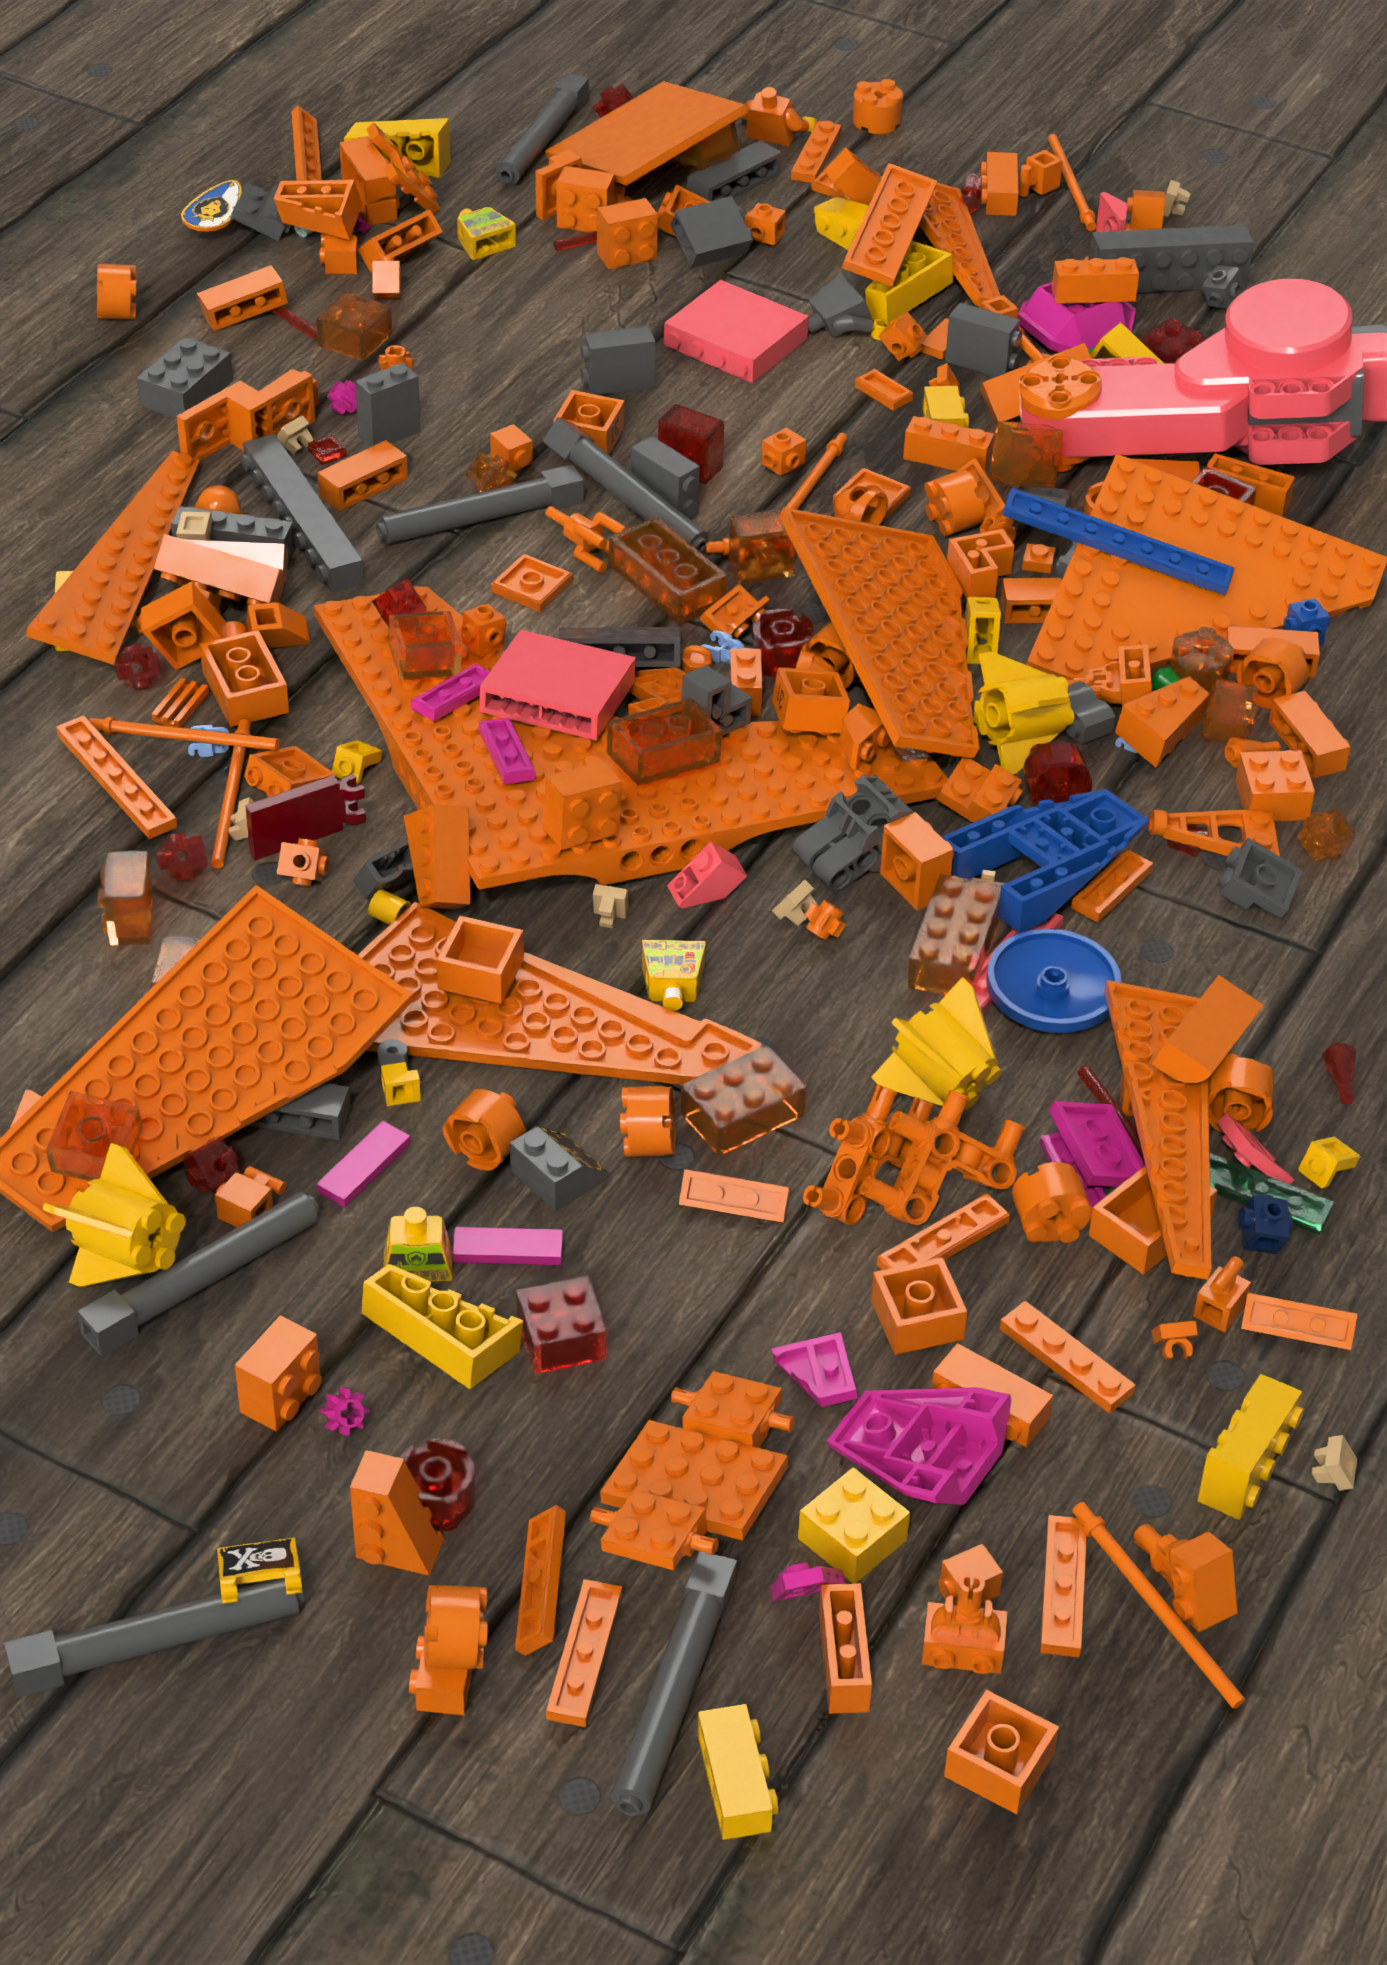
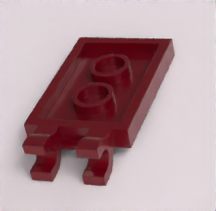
(303, 813)

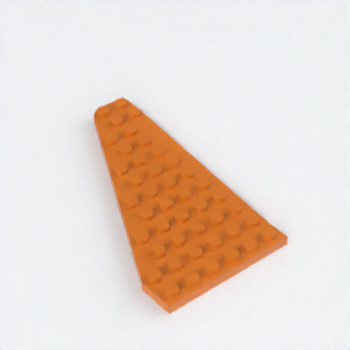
(546, 1019)

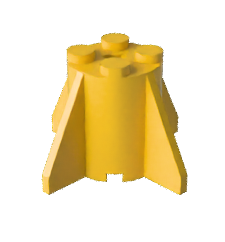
(1019, 708)
(942, 1051)
(120, 1224)

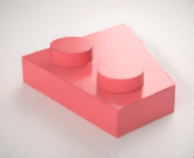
(1250, 1150)

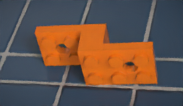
(244, 415)

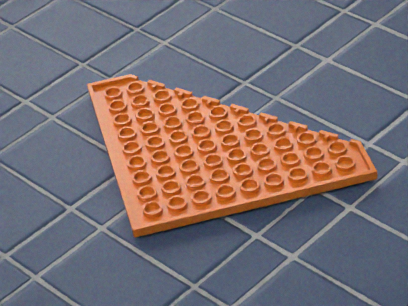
(1121, 603)

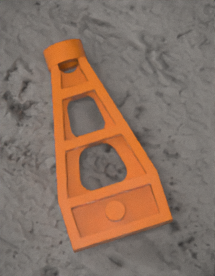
(1253, 824)

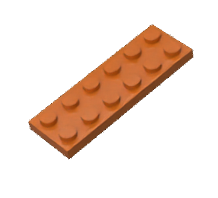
(889, 224)

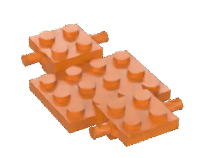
(695, 1476)

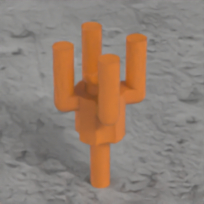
(587, 534)

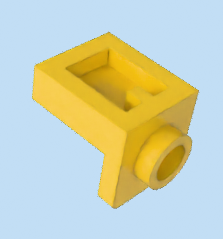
(354, 758)
(1325, 1159)

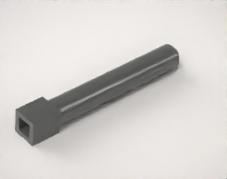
(569, 98)
(580, 449)
(555, 488)
(116, 1317)
(704, 1605)
(43, 1660)

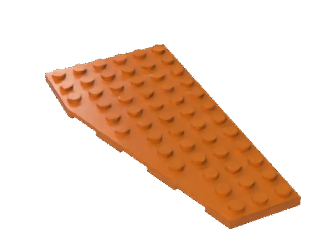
(898, 622)
(215, 1045)

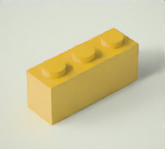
(736, 1771)

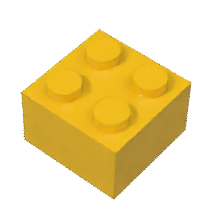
(853, 1525)

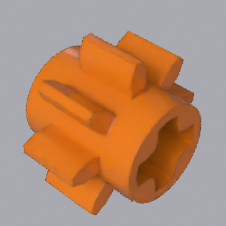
(395, 355)
(999, 522)
(825, 920)

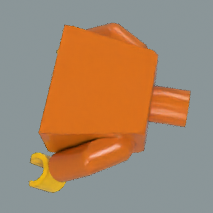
(774, 119)

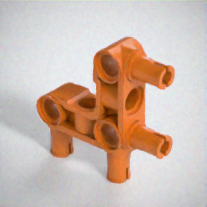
(863, 1146)
(927, 1166)

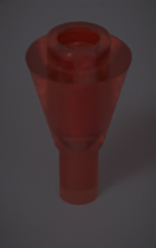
(1341, 1063)

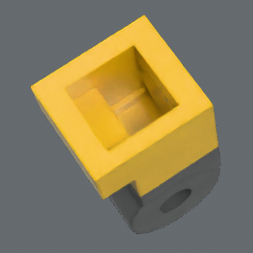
(397, 1082)

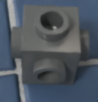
(1223, 286)

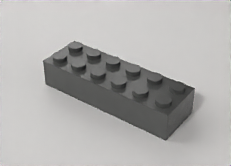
(1177, 256)

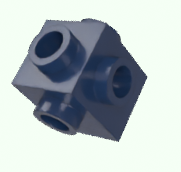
(1265, 1224)

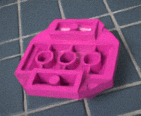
(1071, 324)

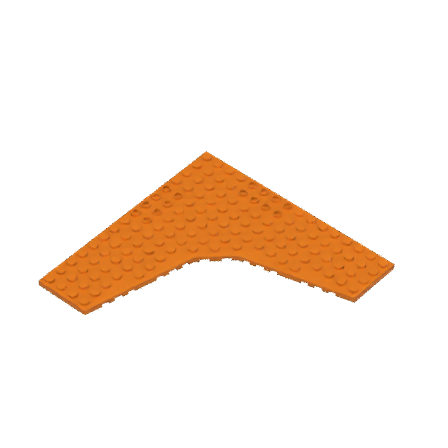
(759, 786)

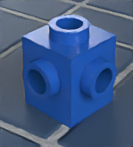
(1307, 616)

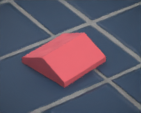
(1111, 213)

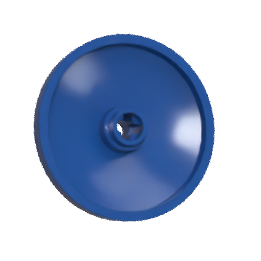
(1051, 980)

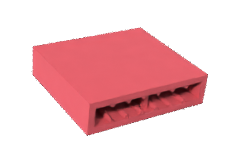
(736, 331)
(557, 684)

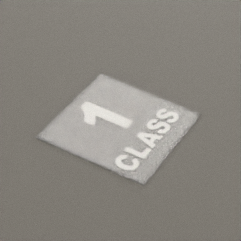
(911, 754)

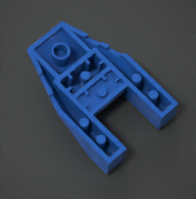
(1064, 838)

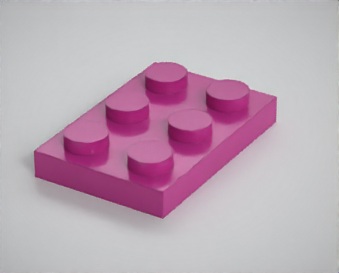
(1097, 1142)

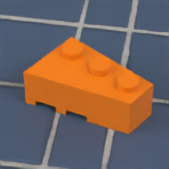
(320, 205)
(1162, 718)
(438, 855)
(389, 1518)

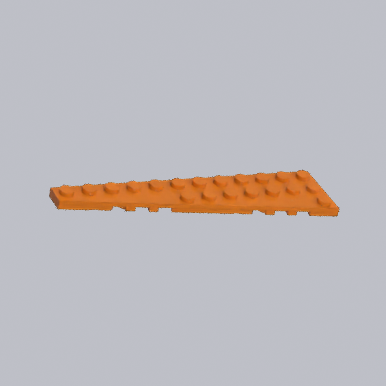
(106, 588)
(1169, 1122)

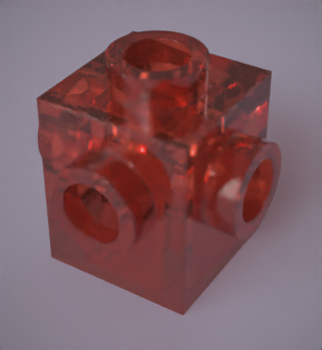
(612, 99)
(399, 600)
(145, 658)
(194, 854)
(210, 1165)

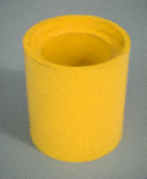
(387, 906)

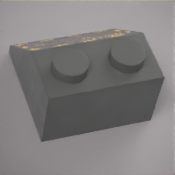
(554, 1166)

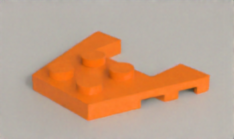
(404, 171)
(656, 688)

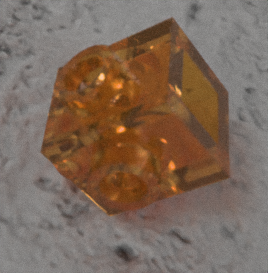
(490, 472)
(1326, 834)

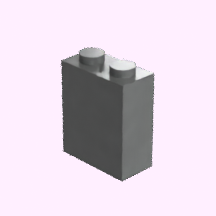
(711, 232)
(983, 340)
(618, 360)
(388, 405)
(667, 474)

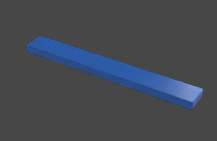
(1118, 541)

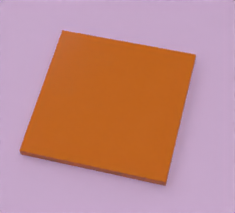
(649, 130)

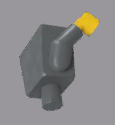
(841, 310)

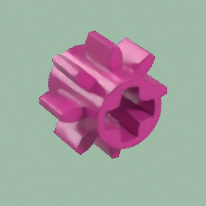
(343, 397)
(349, 1419)

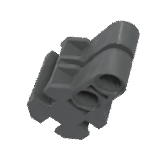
(851, 833)

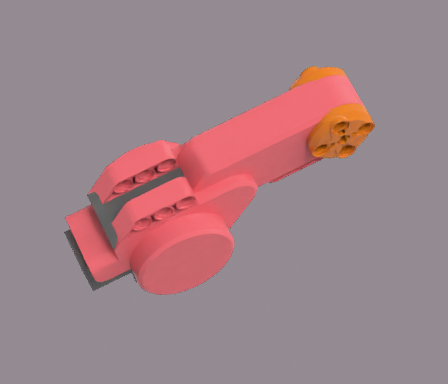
(1276, 382)

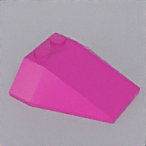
(926, 1440)

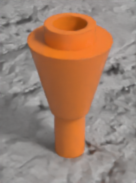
(1237, 745)

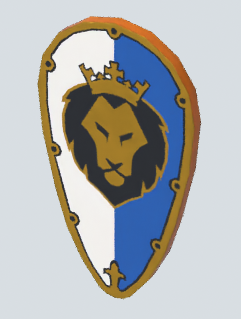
(213, 207)

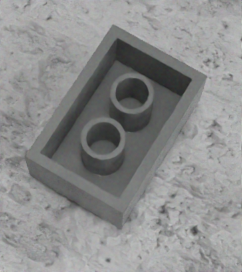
(184, 377)

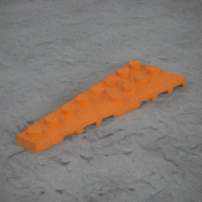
(953, 231)

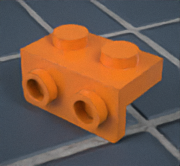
(734, 612)

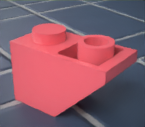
(707, 877)

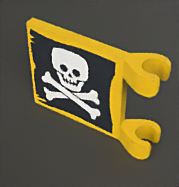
(258, 1563)

